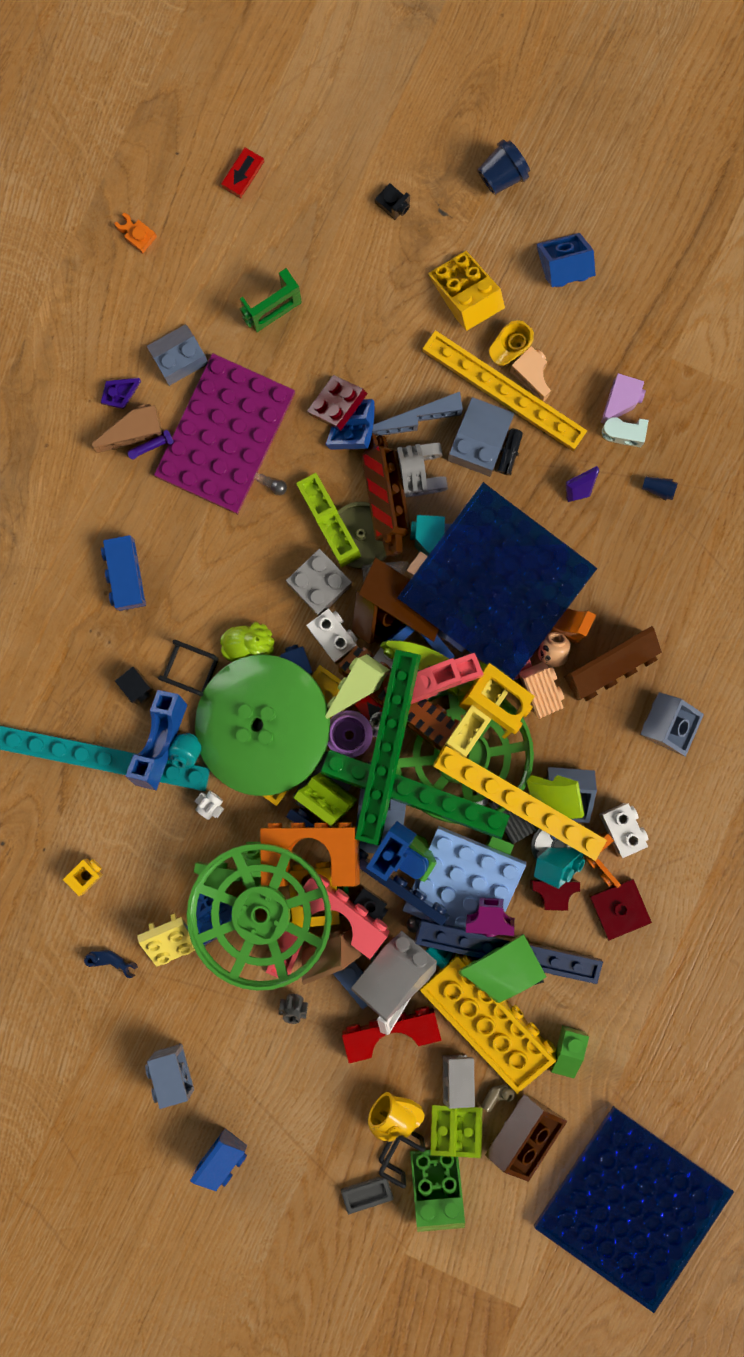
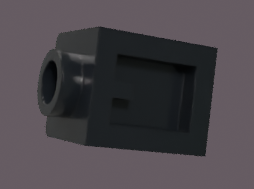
(393, 201)

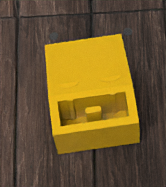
(467, 290)

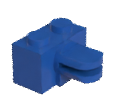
(396, 854)

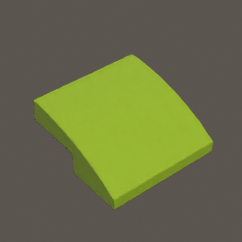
(560, 794)
(325, 799)
(456, 1132)

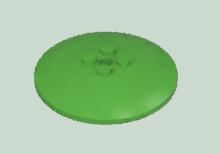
(292, 730)

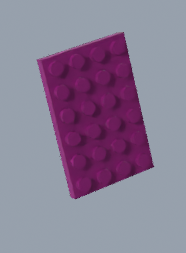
(225, 433)

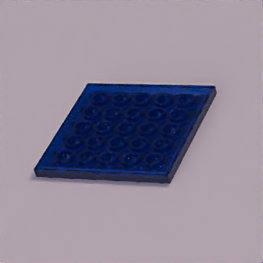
(497, 582)
(633, 1209)

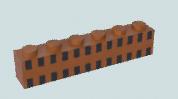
(423, 717)

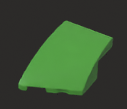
(505, 970)

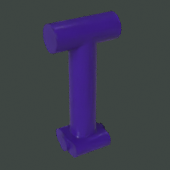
(150, 445)

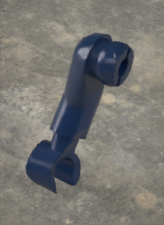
(108, 957)

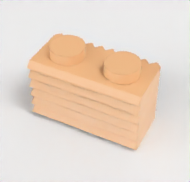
(540, 682)

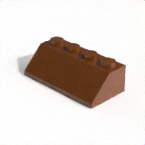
(613, 664)

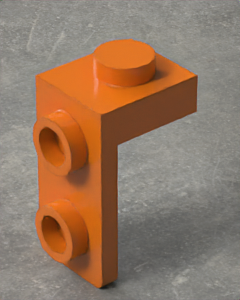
(607, 877)

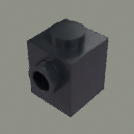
(372, 902)

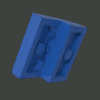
(357, 431)

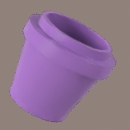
(354, 722)

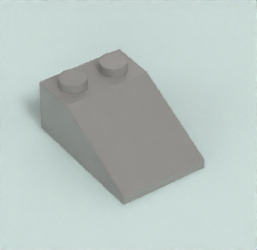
(395, 976)

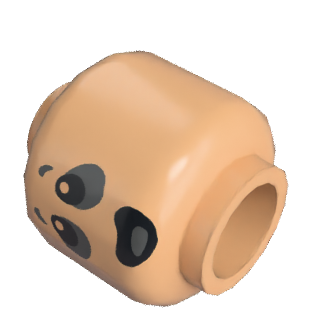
(554, 649)

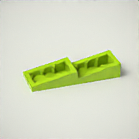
(328, 520)

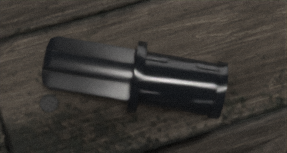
(510, 452)

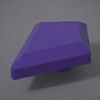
(119, 392)
(581, 485)

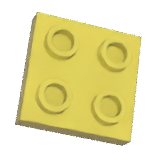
(166, 941)

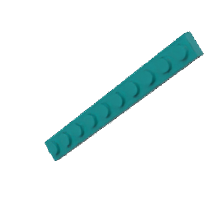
(94, 756)

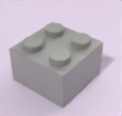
(319, 582)

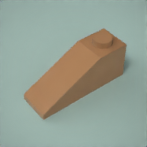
(134, 428)

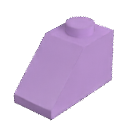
(623, 396)

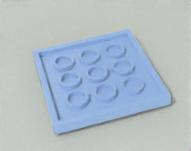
(466, 874)

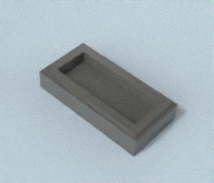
(366, 1194)

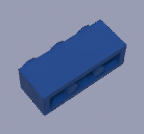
(123, 573)

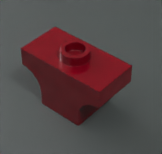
(553, 897)

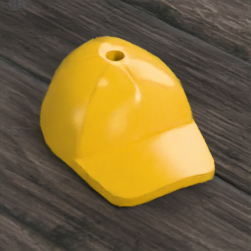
(506, 344)

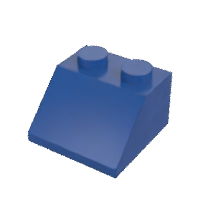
(566, 260)
(219, 1161)

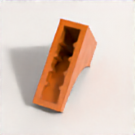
(574, 624)

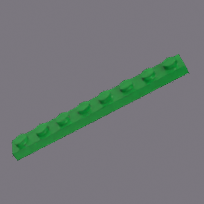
(388, 747)
(420, 796)

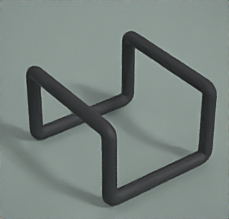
(180, 644)
(385, 1163)

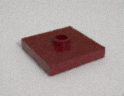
(620, 909)

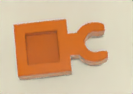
(136, 234)

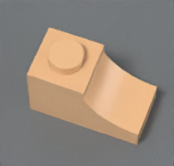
(529, 372)

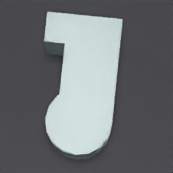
(625, 433)

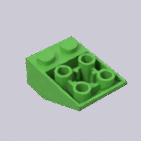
(437, 1192)

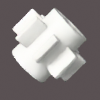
(209, 805)

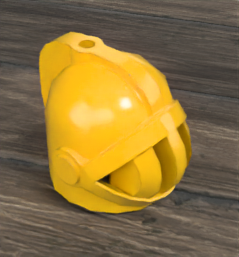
(398, 1117)

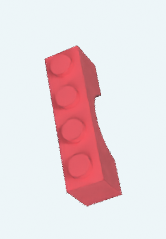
(367, 932)

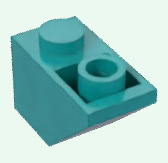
(558, 865)

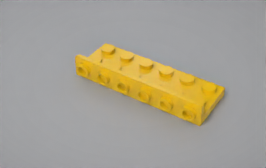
(491, 1027)

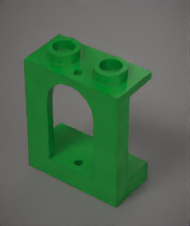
(289, 290)

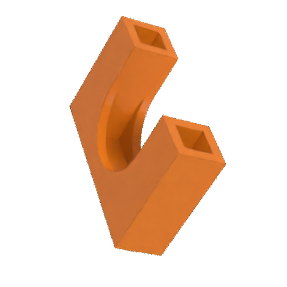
(338, 840)

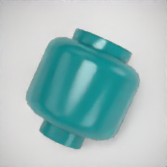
(184, 750)

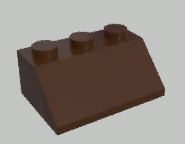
(525, 1138)

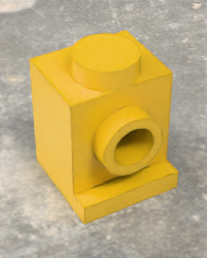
(76, 880)

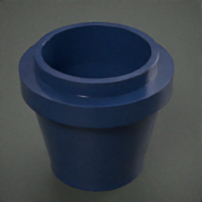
(504, 167)

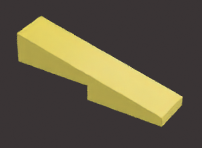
(474, 721)

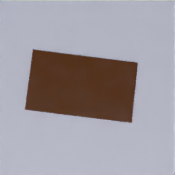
(383, 587)

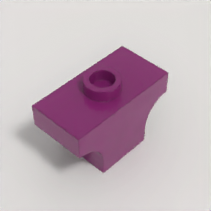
(490, 919)

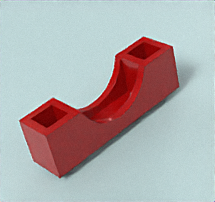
(361, 1040)

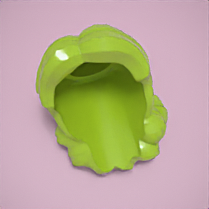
(246, 641)

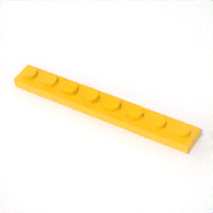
(504, 390)
(519, 803)

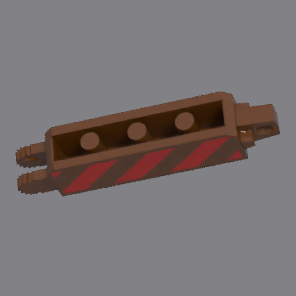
(386, 494)

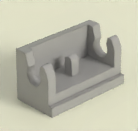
(458, 1081)

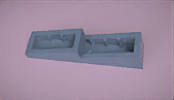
(408, 421)

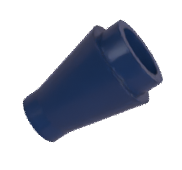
(660, 487)

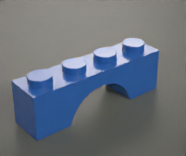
(166, 717)

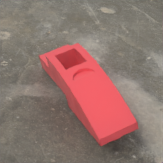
(445, 676)

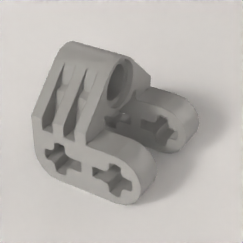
(413, 469)

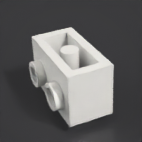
(332, 635)
(623, 828)

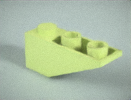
(363, 680)

